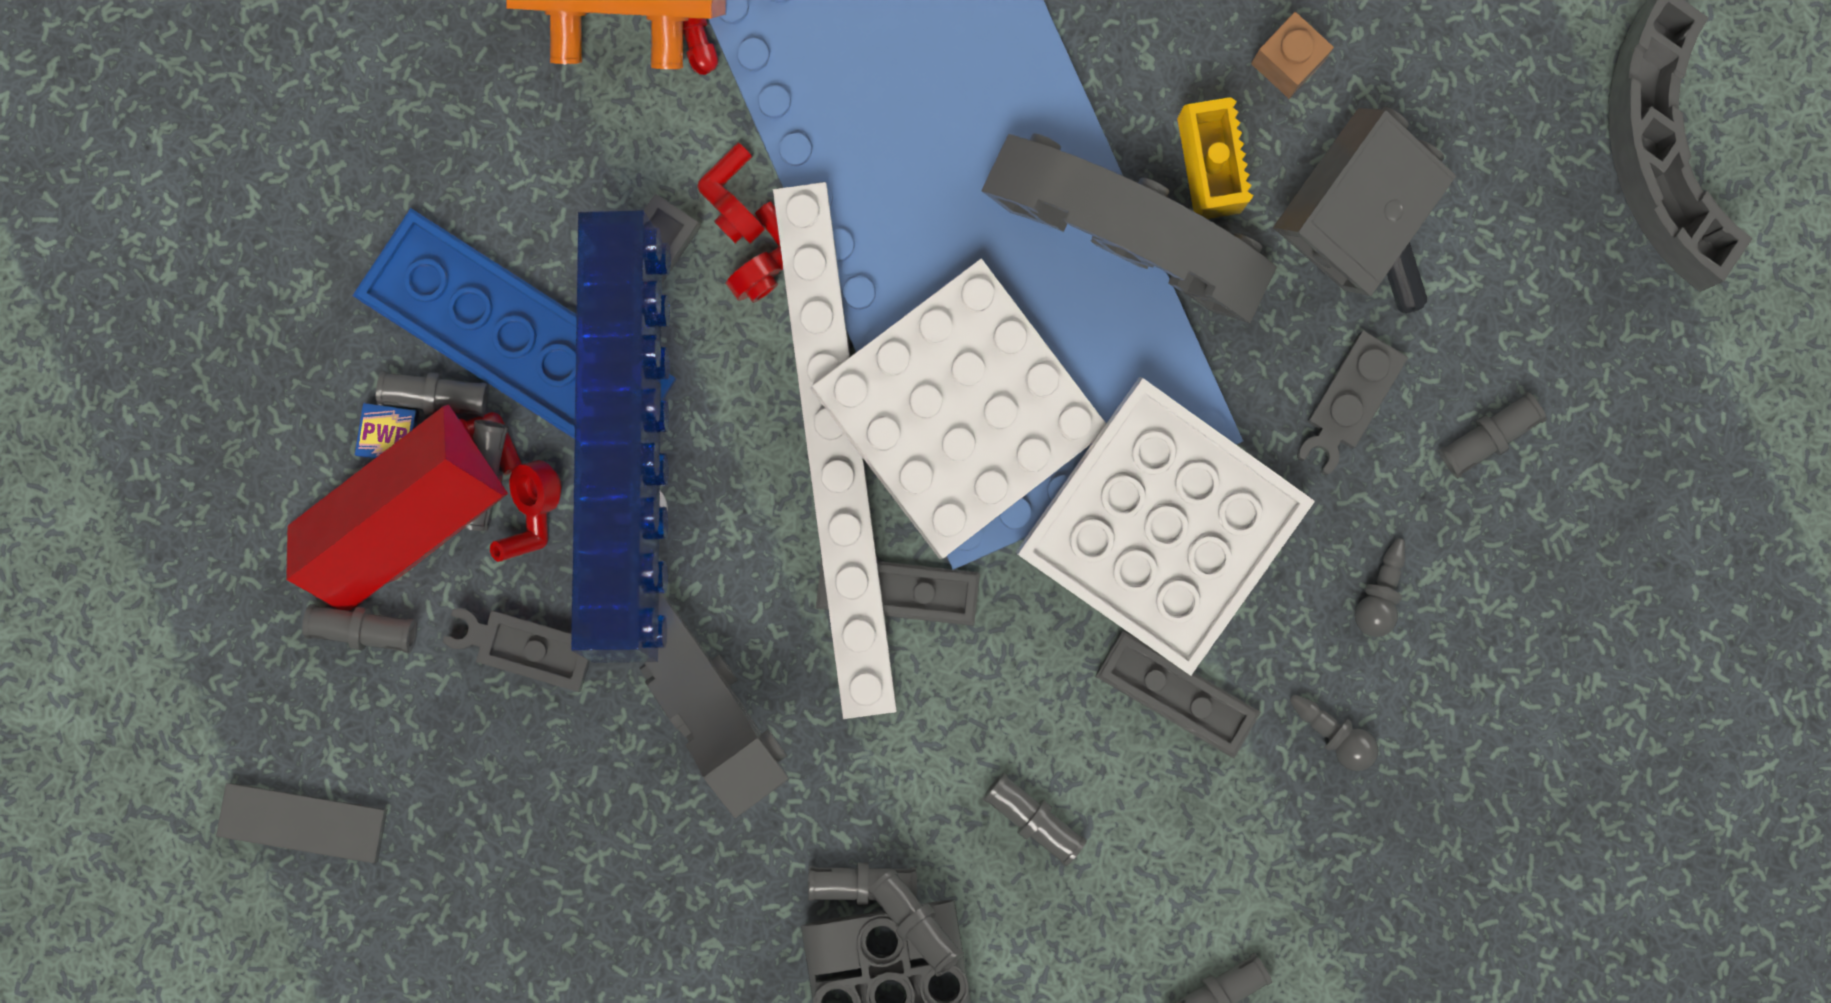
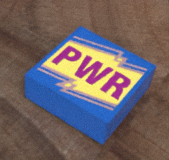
(382, 428)

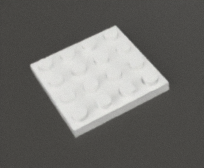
(960, 409)
(1165, 526)

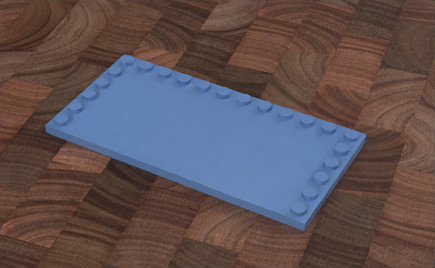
(903, 126)

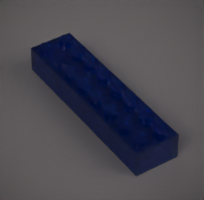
(619, 439)

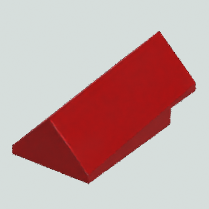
(391, 513)

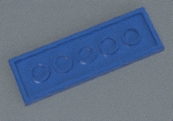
(479, 317)

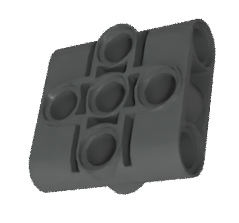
(842, 946)

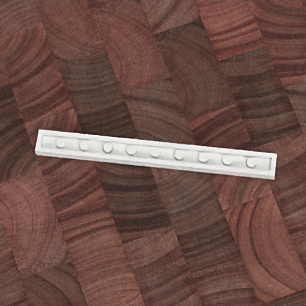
(834, 462)

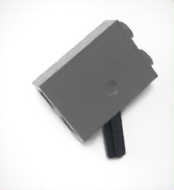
(1368, 205)

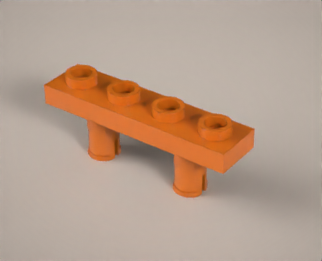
(665, 18)

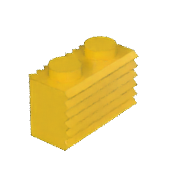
(1214, 158)

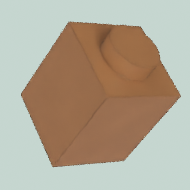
(1292, 55)

